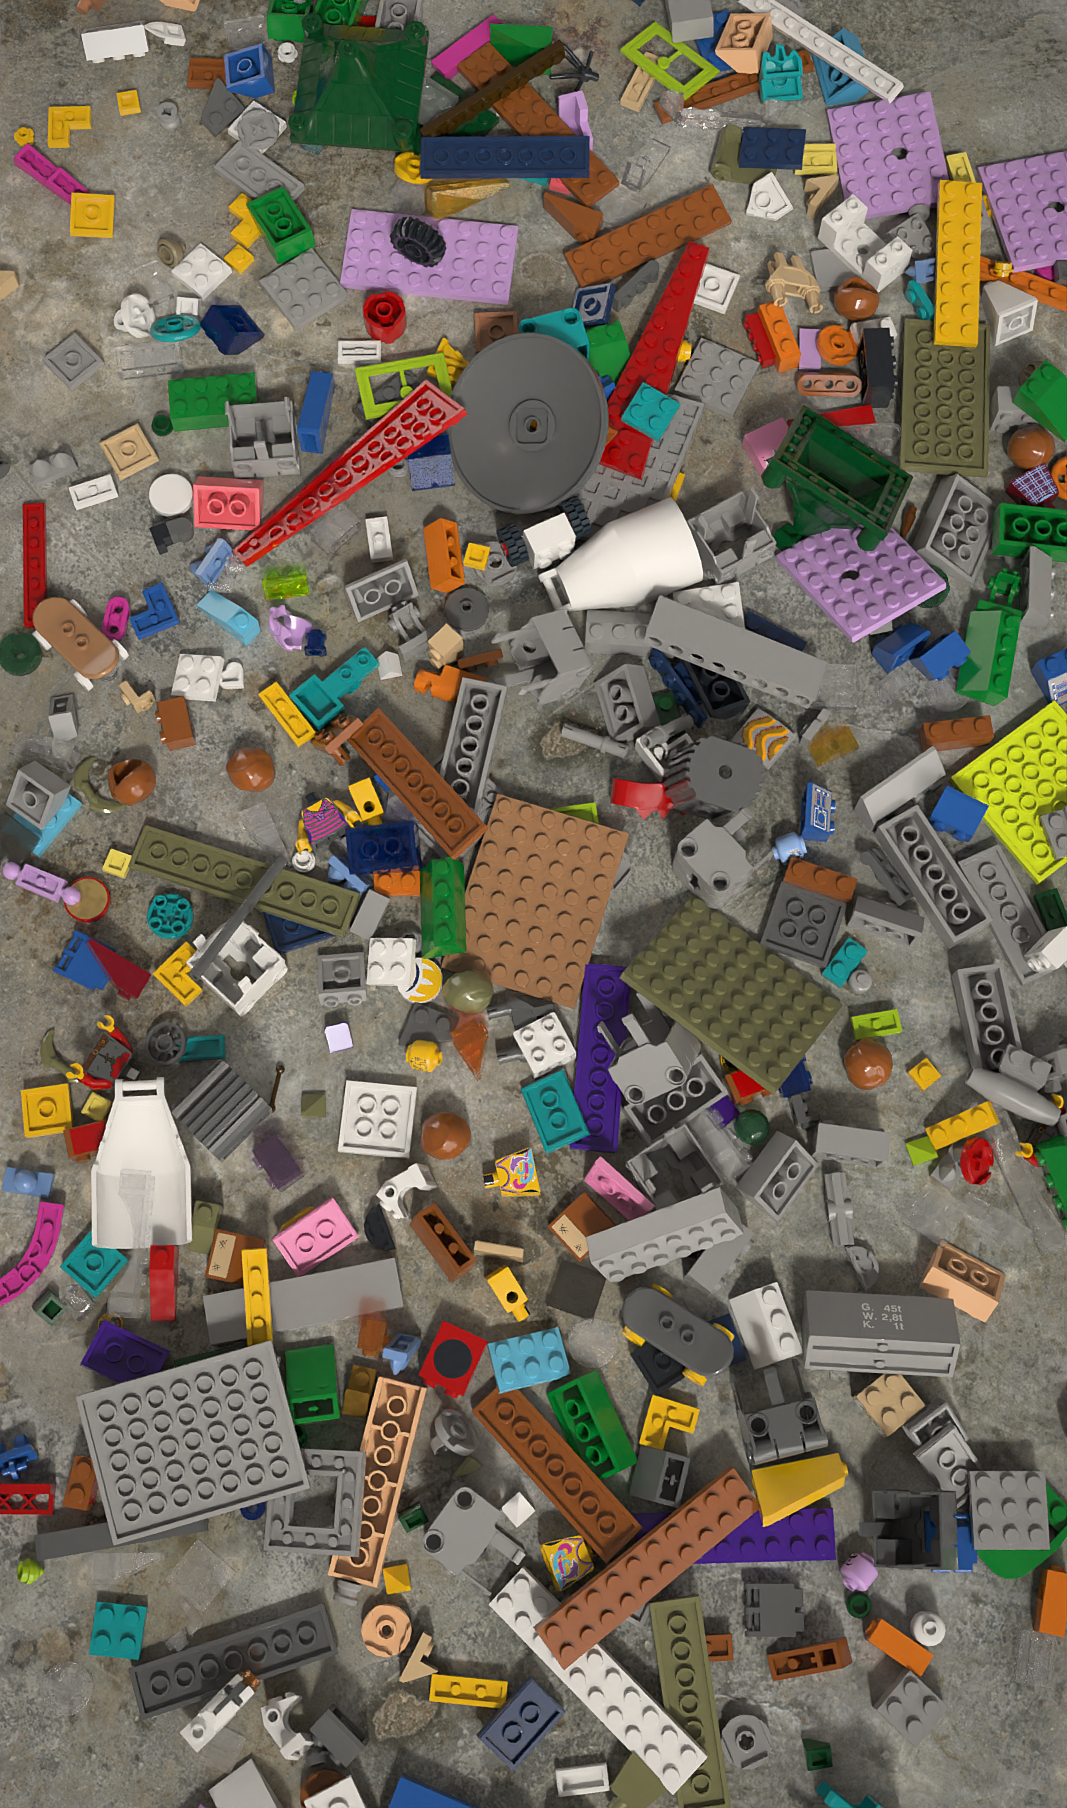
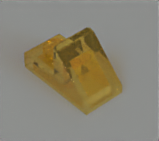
(833, 746)

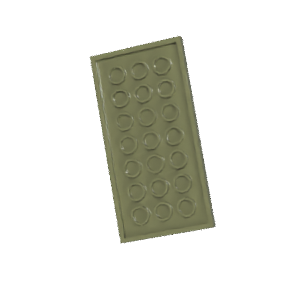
(944, 403)

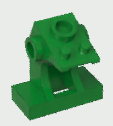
(1003, 583)

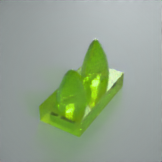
(286, 586)

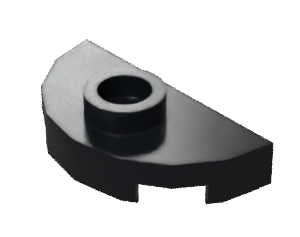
(377, 1230)

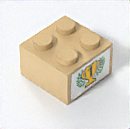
(888, 1402)

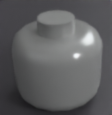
(859, 981)

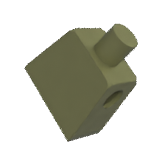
(635, 1784)

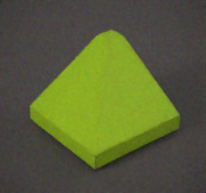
(921, 1151)

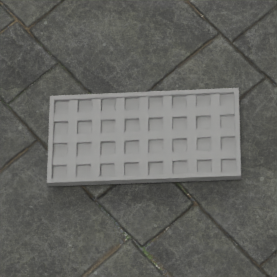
(615, 494)

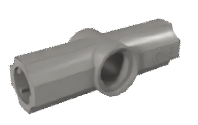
(838, 1209)

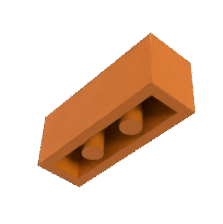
(780, 336)
(444, 555)

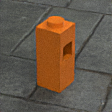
(1052, 1602)
(898, 1646)

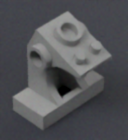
(403, 616)
(1060, 1056)

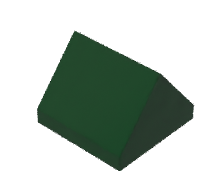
(412, 1517)

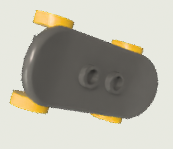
(678, 1332)

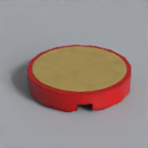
(93, 902)

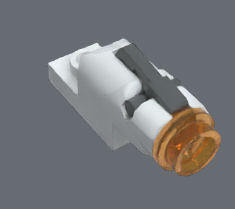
(220, 1709)

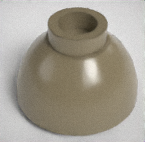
(170, 252)

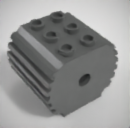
(696, 782)
(221, 1110)

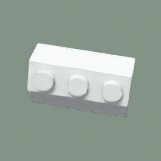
(115, 41)
(765, 1326)

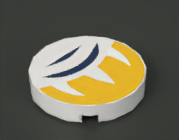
(426, 982)

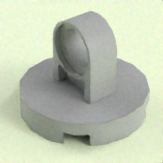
(453, 1435)

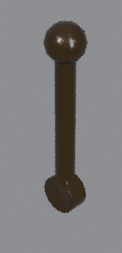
(280, 1070)

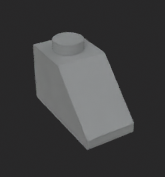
(63, 717)

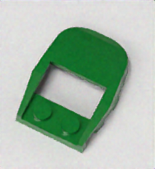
(1018, 1563)

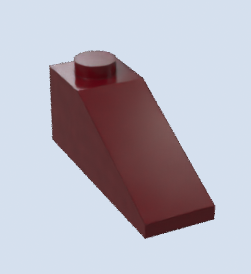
(120, 972)

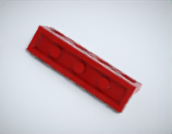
(23, 1489)

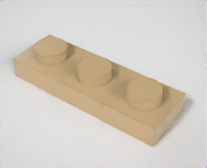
(639, 87)

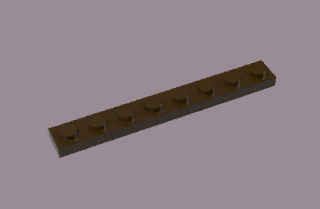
(495, 91)

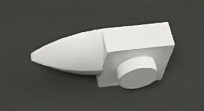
(171, 33)

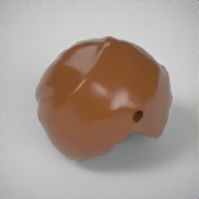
(856, 299)
(1030, 447)
(251, 769)
(131, 781)
(868, 1064)
(445, 1135)

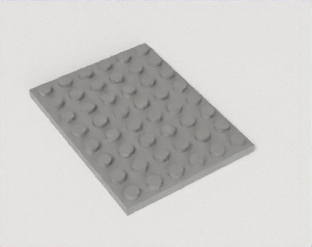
(192, 1442)

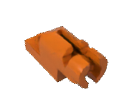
(445, 685)

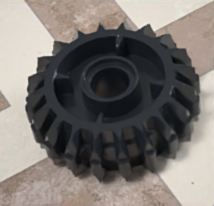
(418, 241)

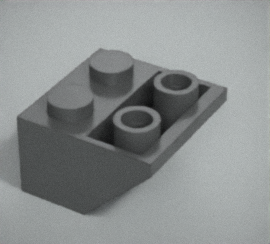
(659, 1476)

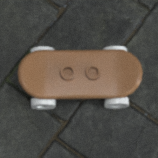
(70, 632)

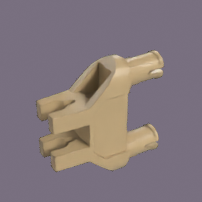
(792, 281)

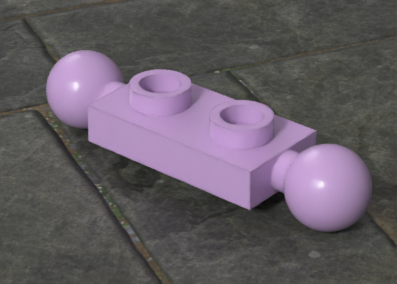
(41, 883)

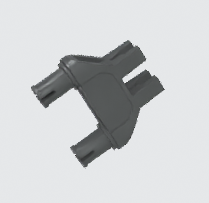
(522, 1015)

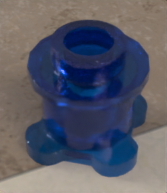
(315, 643)

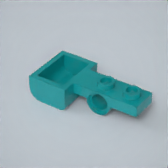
(321, 698)

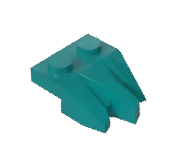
(781, 76)

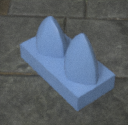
(923, 270)
(213, 563)
(340, 870)
(401, 1350)

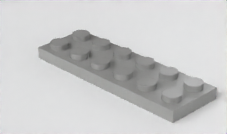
(1014, 919)

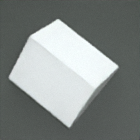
(389, 665)

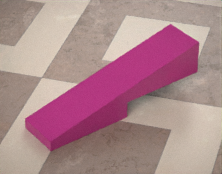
(447, 61)
(47, 174)

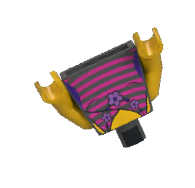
(323, 822)

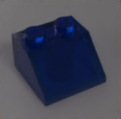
(230, 328)
(432, 465)

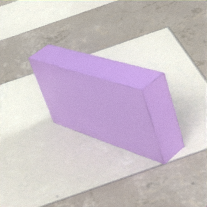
(810, 357)

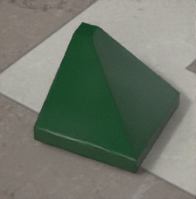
(817, 1754)

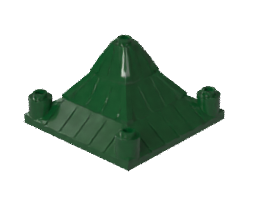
(359, 86)
(836, 481)

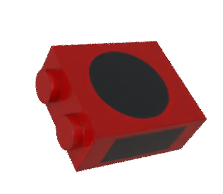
(452, 1360)

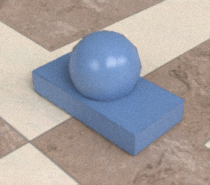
(28, 1182)

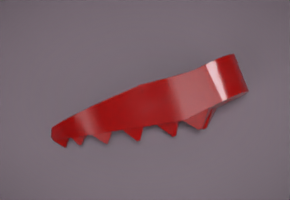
(642, 796)

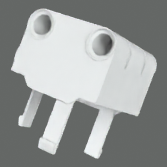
(245, 946)

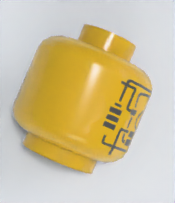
(423, 1055)

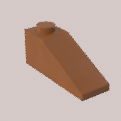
(579, 221)
(810, 1659)

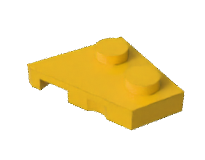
(454, 362)

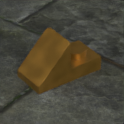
(359, 1391)

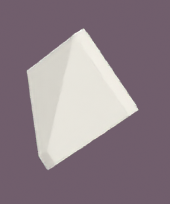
(188, 306)
(518, 1509)

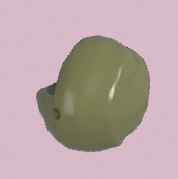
(468, 991)

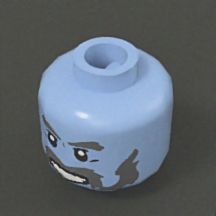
(788, 846)

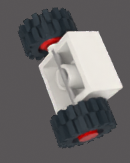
(548, 539)

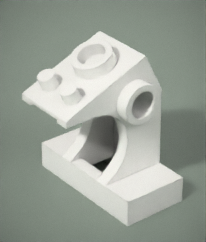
(416, 1176)
(292, 1744)

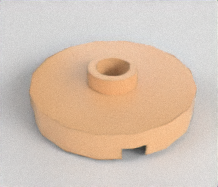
(372, 1632)

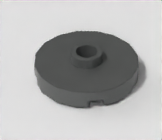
(470, 619)

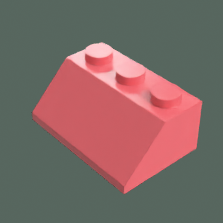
(228, 503)

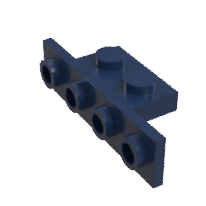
(681, 686)

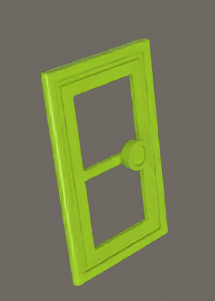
(657, 71)
(380, 410)

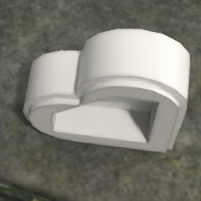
(232, 677)

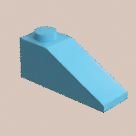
(230, 617)

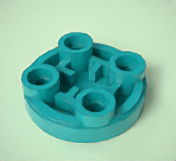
(170, 916)

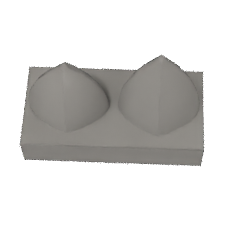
(52, 467)
(949, 1167)

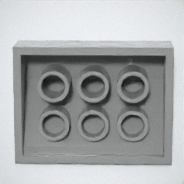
(956, 529)

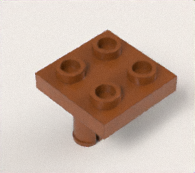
(331, 738)

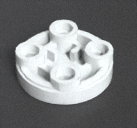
(171, 495)

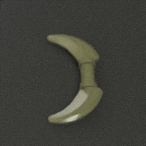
(96, 803)
(51, 1060)

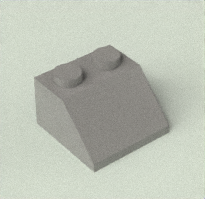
(37, 794)

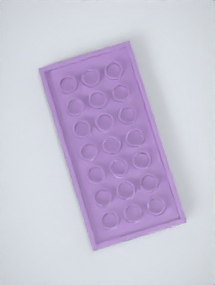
(473, 269)

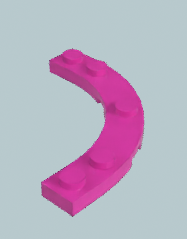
(37, 1255)

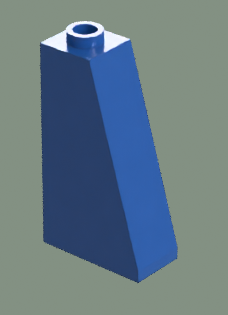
(316, 412)
(416, 1794)

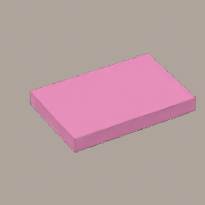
(617, 1190)
(315, 1237)

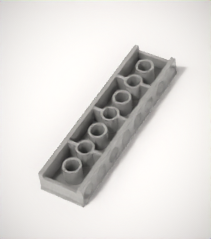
(736, 651)
(309, 1300)

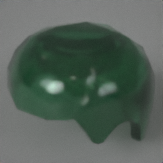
(751, 1126)

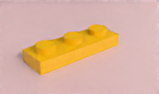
(287, 714)
(962, 1125)
(468, 1690)

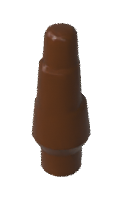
(908, 520)

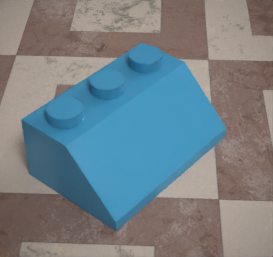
(835, 85)

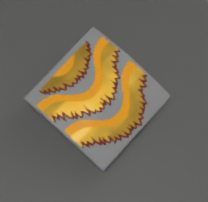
(765, 736)

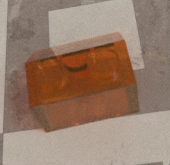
(472, 1045)

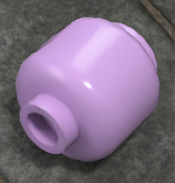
(859, 1572)

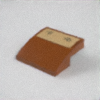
(578, 1222)
(226, 1256)

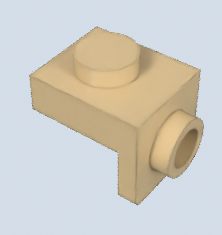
(140, 703)

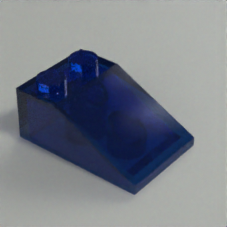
(384, 848)

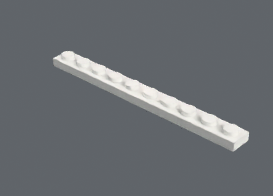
(827, 48)

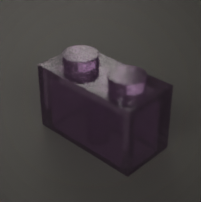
(277, 1163)

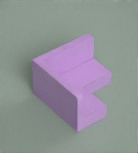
(574, 112)

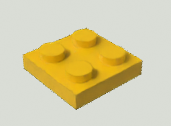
(92, 215)
(47, 1110)

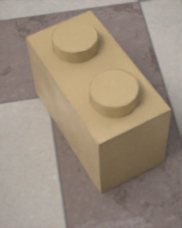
(445, 647)

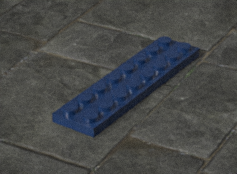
(505, 157)

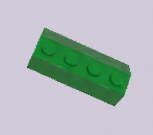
(989, 666)
(443, 908)
(1053, 1157)
(592, 1425)

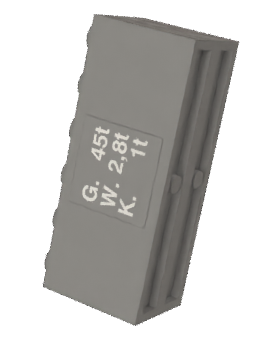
(879, 1333)

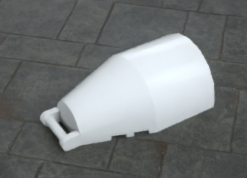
(629, 562)
(141, 1137)

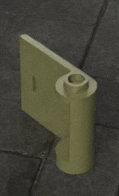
(727, 156)

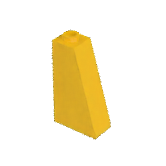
(796, 1484)

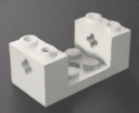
(845, 233)
(1049, 951)

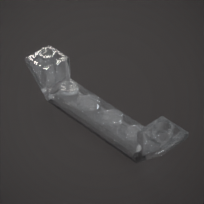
(673, 102)

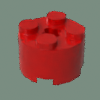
(385, 316)

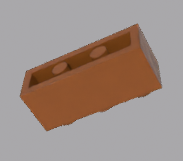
(956, 733)
(820, 880)
(443, 1242)

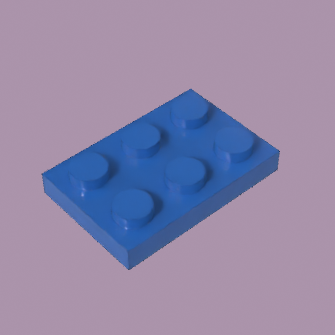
(707, 46)

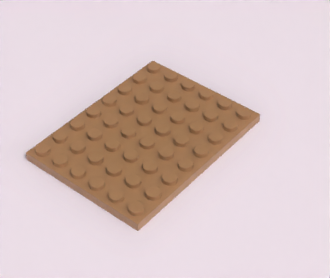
(537, 899)

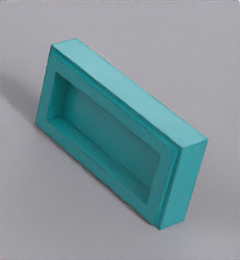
(204, 1048)

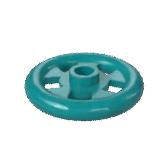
(175, 328)

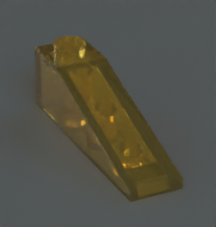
(454, 197)

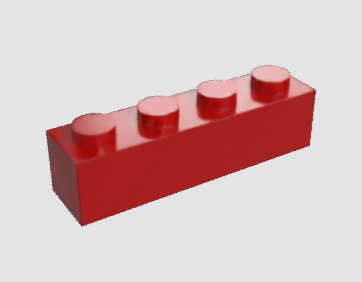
(759, 340)

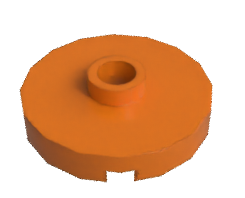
(836, 345)

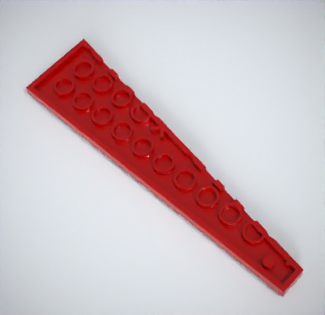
(654, 361)
(398, 434)

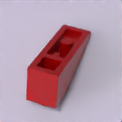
(163, 1282)

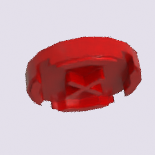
(976, 1160)

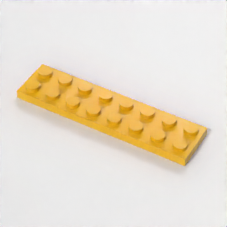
(957, 263)

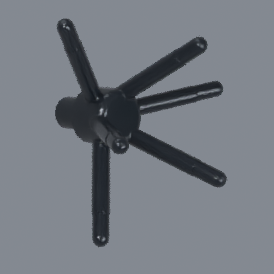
(583, 73)

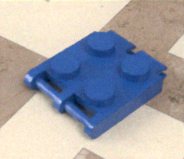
(81, 965)
(966, 1555)

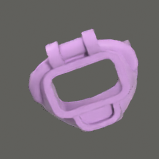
(291, 633)

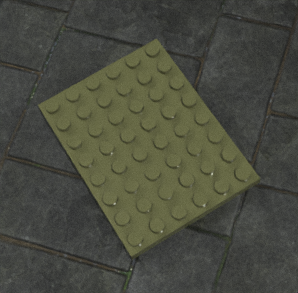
(732, 993)

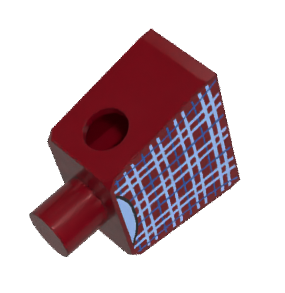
(1034, 488)

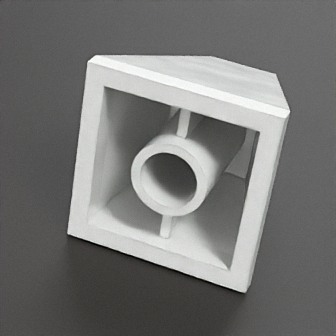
(1008, 311)

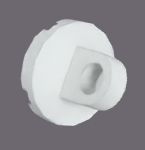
(135, 315)

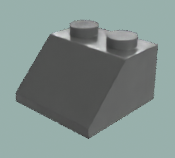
(338, 1736)

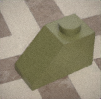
(205, 1221)

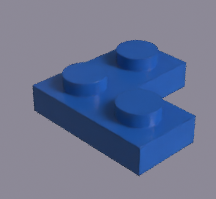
(159, 617)

